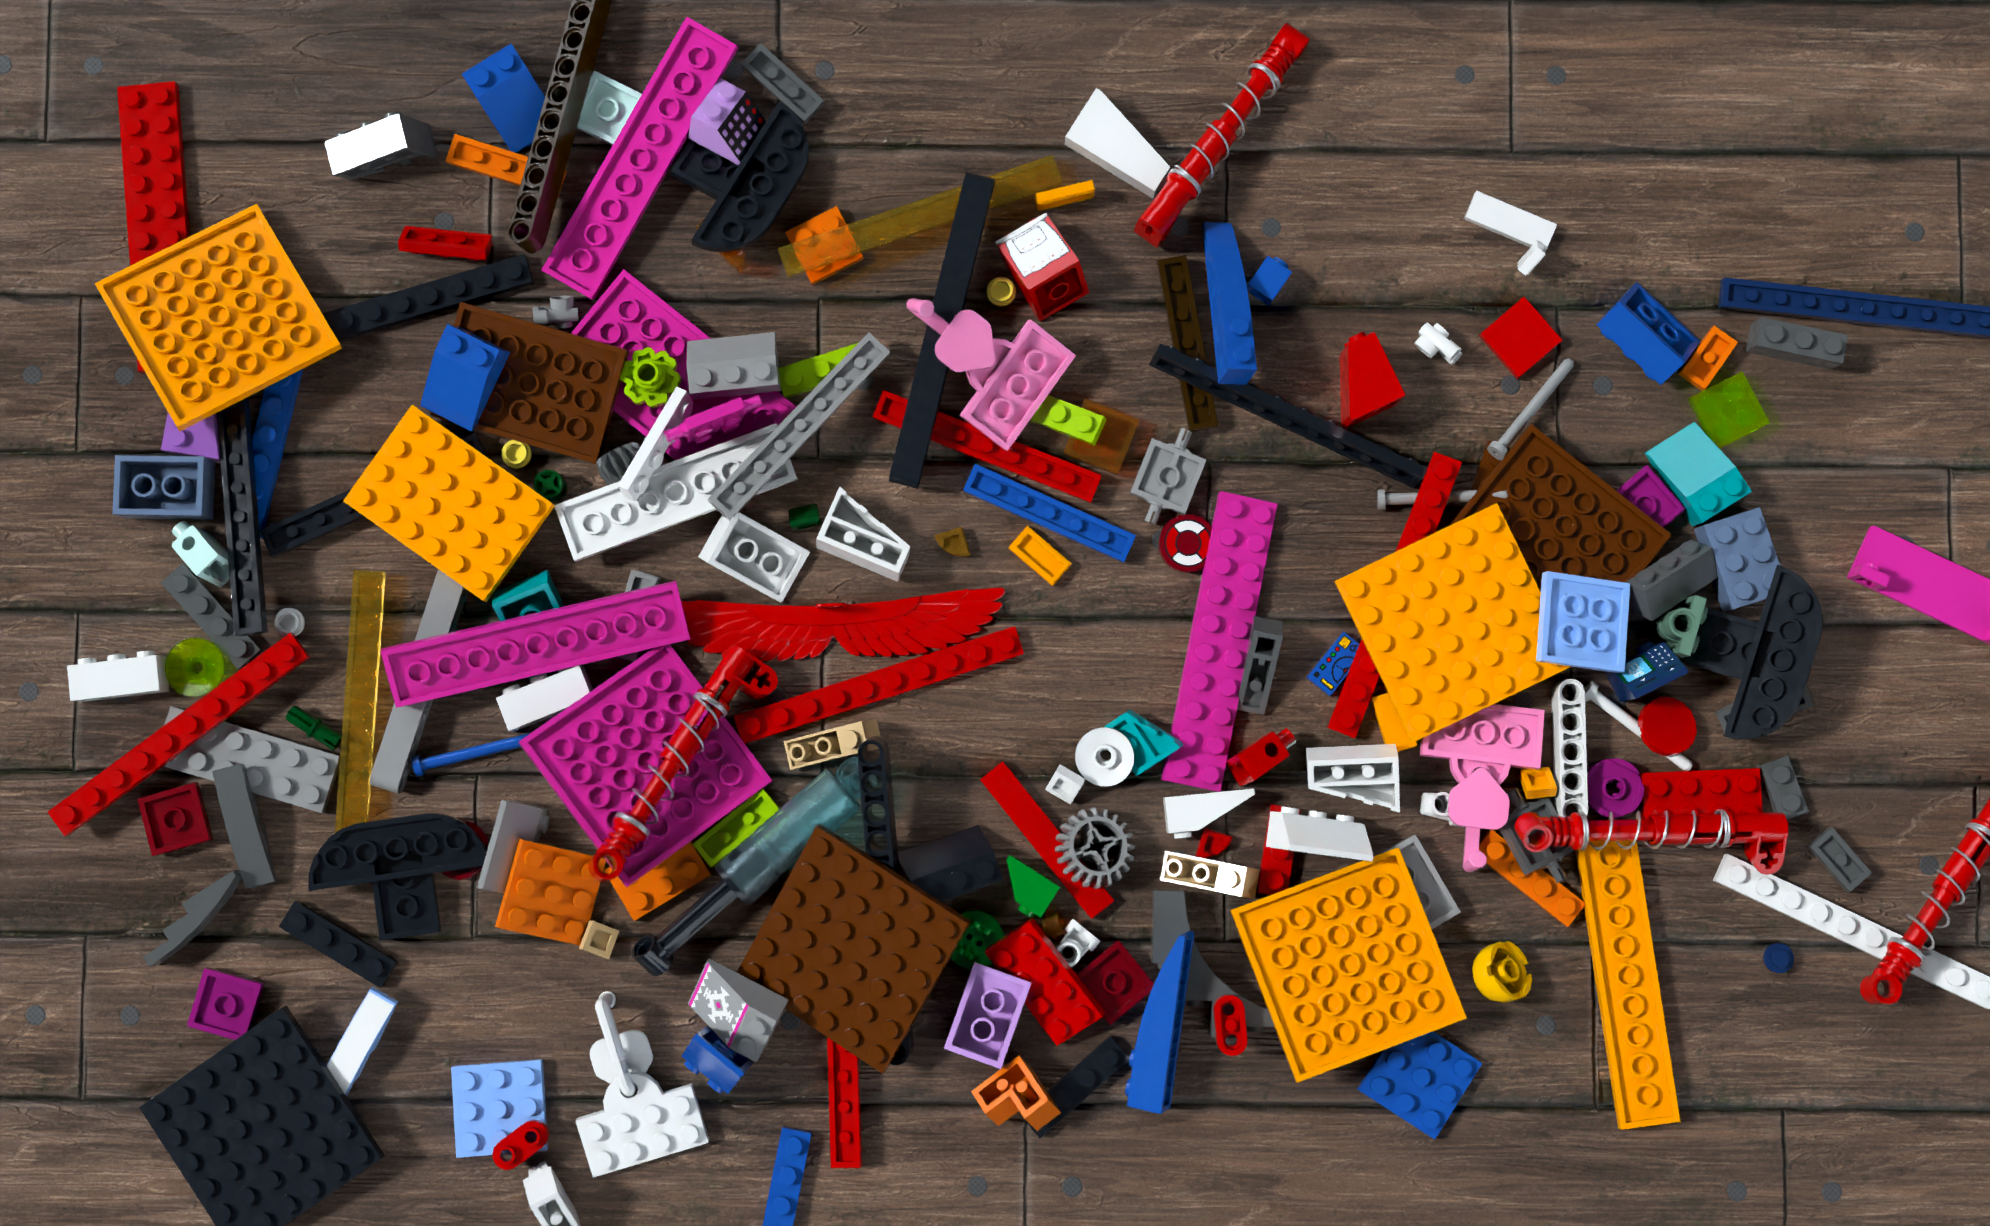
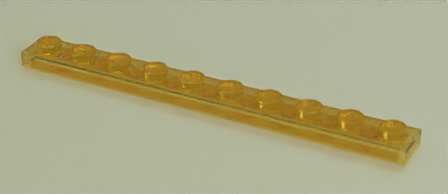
(912, 218)
(360, 698)

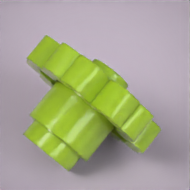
(650, 377)

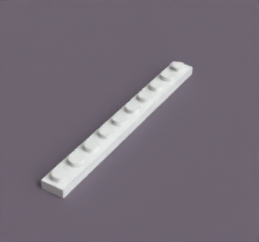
(1848, 927)

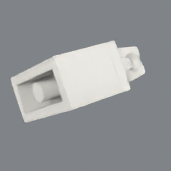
(548, 1198)

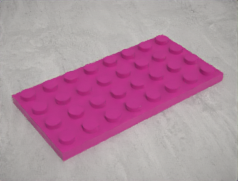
(637, 319)

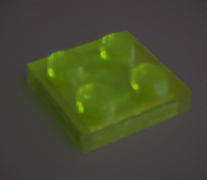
(1728, 410)

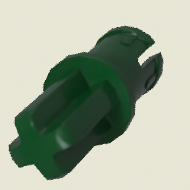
(314, 727)

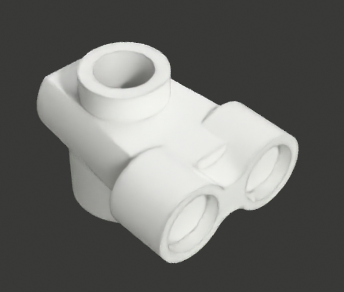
(1434, 340)
(1428, 808)
(1079, 940)

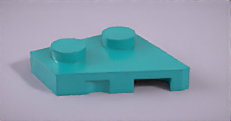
(1148, 740)

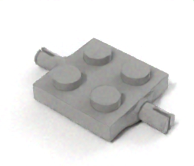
(1168, 476)

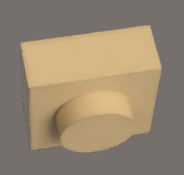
(599, 939)

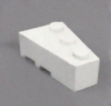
(861, 539)
(1356, 772)

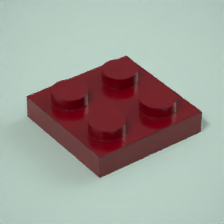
(175, 819)
(1115, 981)

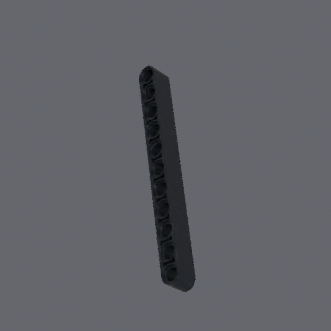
(947, 302)
(884, 826)

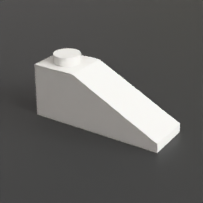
(1196, 811)

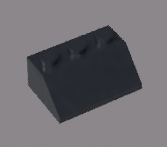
(951, 864)

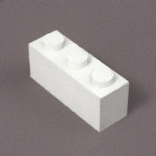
(117, 677)
(543, 697)

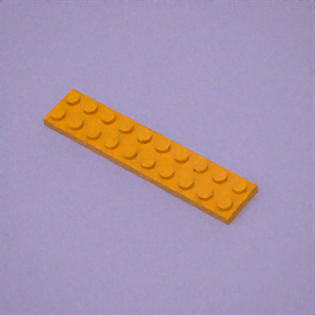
(1627, 985)

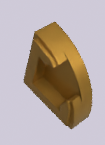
(953, 542)

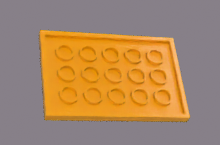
(449, 503)

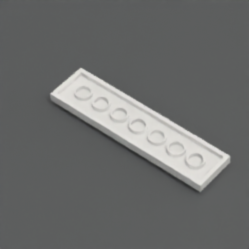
(673, 496)

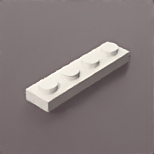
(654, 446)

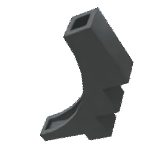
(1203, 985)

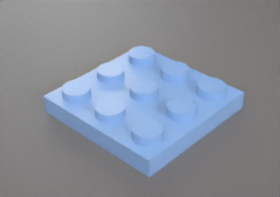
(1583, 622)
(494, 1102)

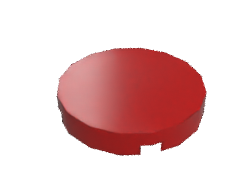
(1667, 726)

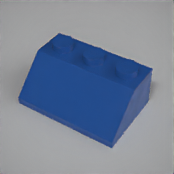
(1648, 334)

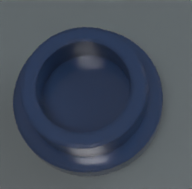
(1778, 958)

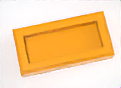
(1065, 195)
(1039, 556)
(1390, 723)

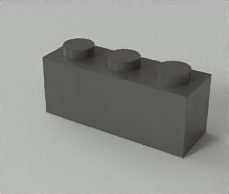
(1796, 343)
(1671, 579)

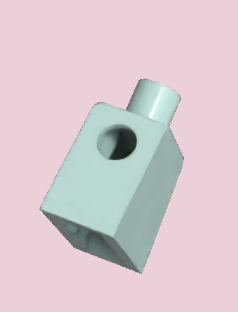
(201, 553)

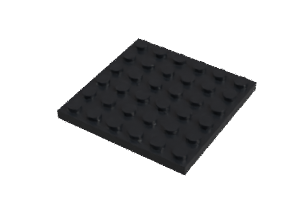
(262, 1127)

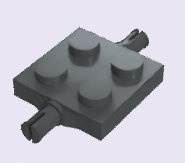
(1526, 859)

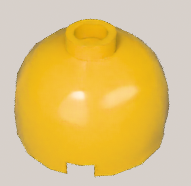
(1501, 972)

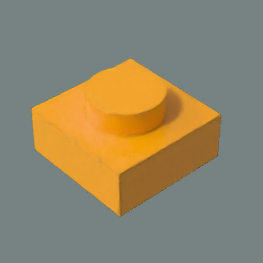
(1538, 783)

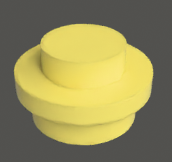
(1001, 291)
(516, 454)

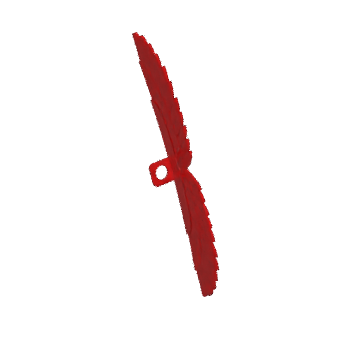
(862, 627)

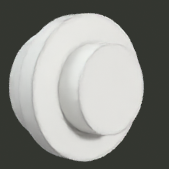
(289, 621)

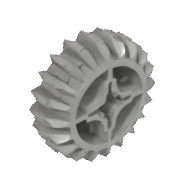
(1097, 859)

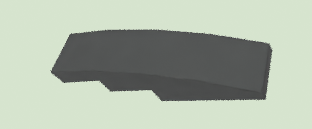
(244, 826)
(201, 911)

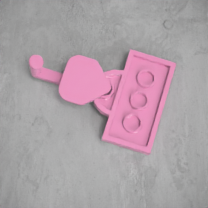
(1007, 376)
(1490, 744)

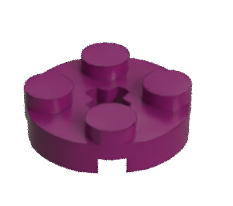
(1627, 781)

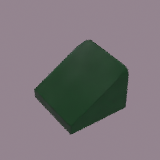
(804, 517)

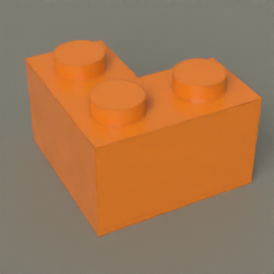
(1015, 1090)

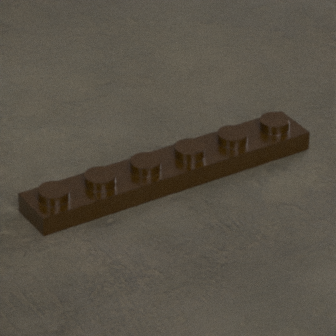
(1186, 337)

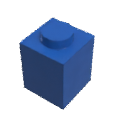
(1269, 280)

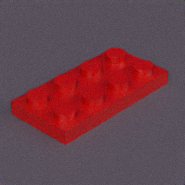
(1701, 791)
(1056, 992)

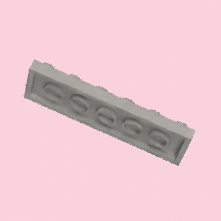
(272, 764)

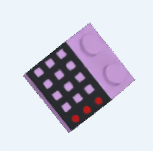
(726, 122)

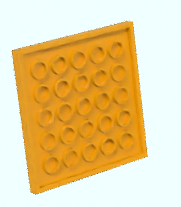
(218, 317)
(1450, 622)
(1347, 964)

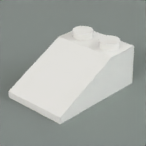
(754, 555)

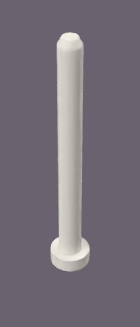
(1627, 720)

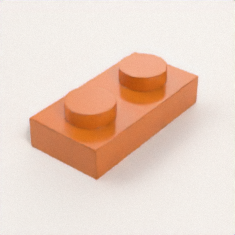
(1708, 358)

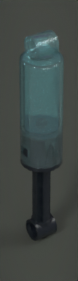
(761, 859)

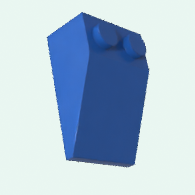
(508, 96)
(462, 376)
(715, 1060)

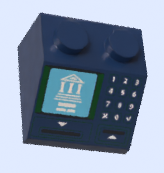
(1646, 671)

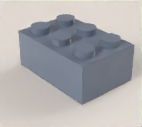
(164, 487)
(1742, 558)

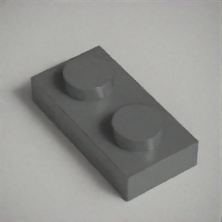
(1783, 787)
(1839, 859)

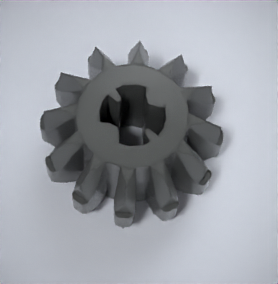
(616, 462)

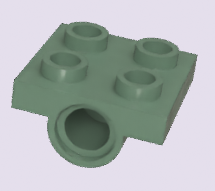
(1687, 617)

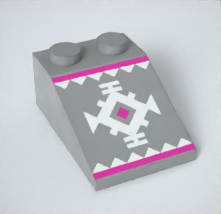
(737, 1009)

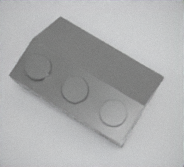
(733, 366)
(512, 822)

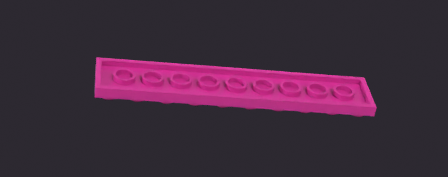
(639, 159)
(1219, 640)
(535, 644)

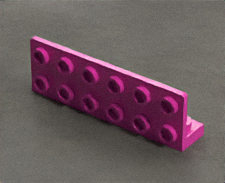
(1924, 582)

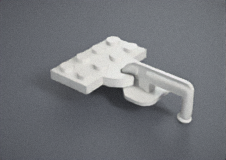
(638, 1124)

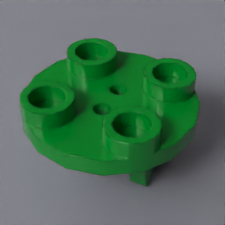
(983, 929)

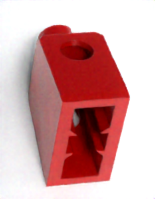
(1254, 762)

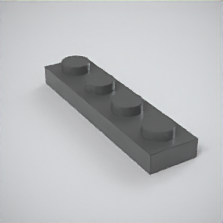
(210, 615)

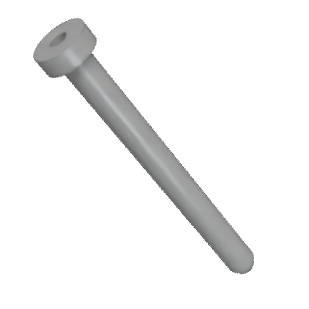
(1499, 449)
(1408, 498)

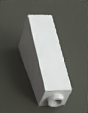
(1114, 144)

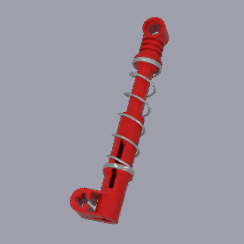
(1185, 180)
(679, 752)
(1668, 829)
(1949, 886)

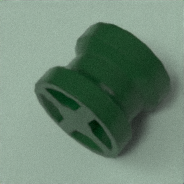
(545, 481)

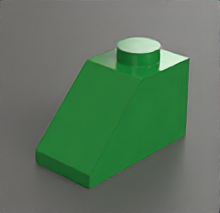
(1030, 888)

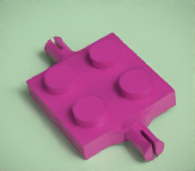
(722, 417)

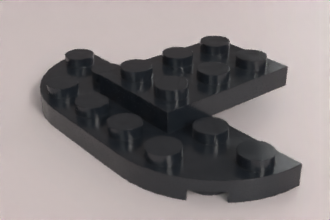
(747, 193)
(1766, 655)
(401, 864)

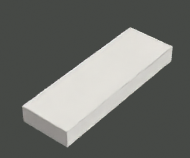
(1509, 220)

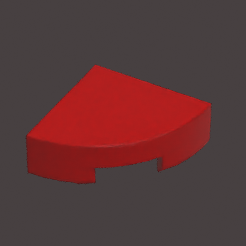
(1212, 843)

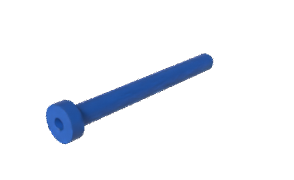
(420, 765)

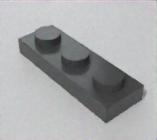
(783, 83)

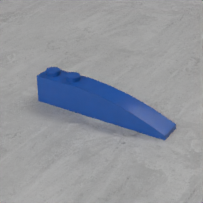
(1228, 305)
(1159, 1033)

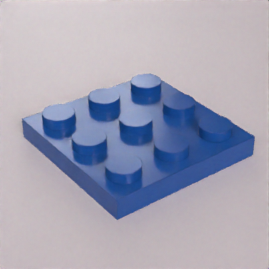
(1420, 1080)

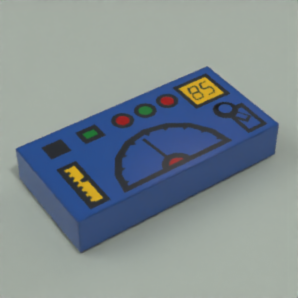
(1334, 664)

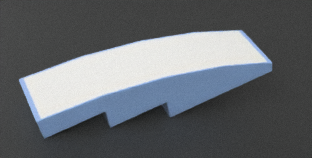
(361, 1038)

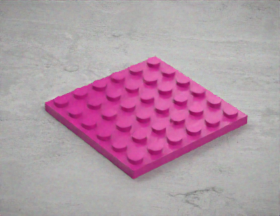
(612, 734)

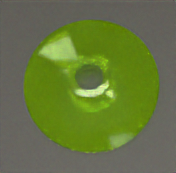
(181, 664)

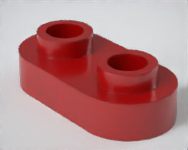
(1230, 1024)
(520, 1145)

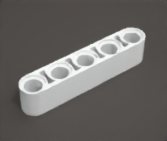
(1577, 738)

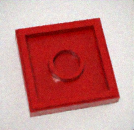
(1520, 337)

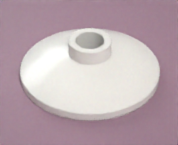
(1094, 767)

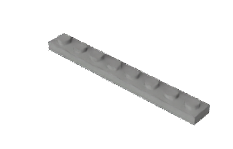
(798, 426)

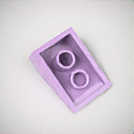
(987, 1015)

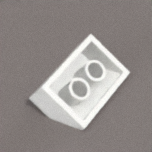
(1318, 835)

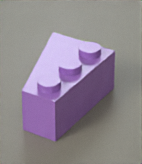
(195, 440)

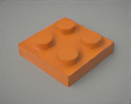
(822, 223)

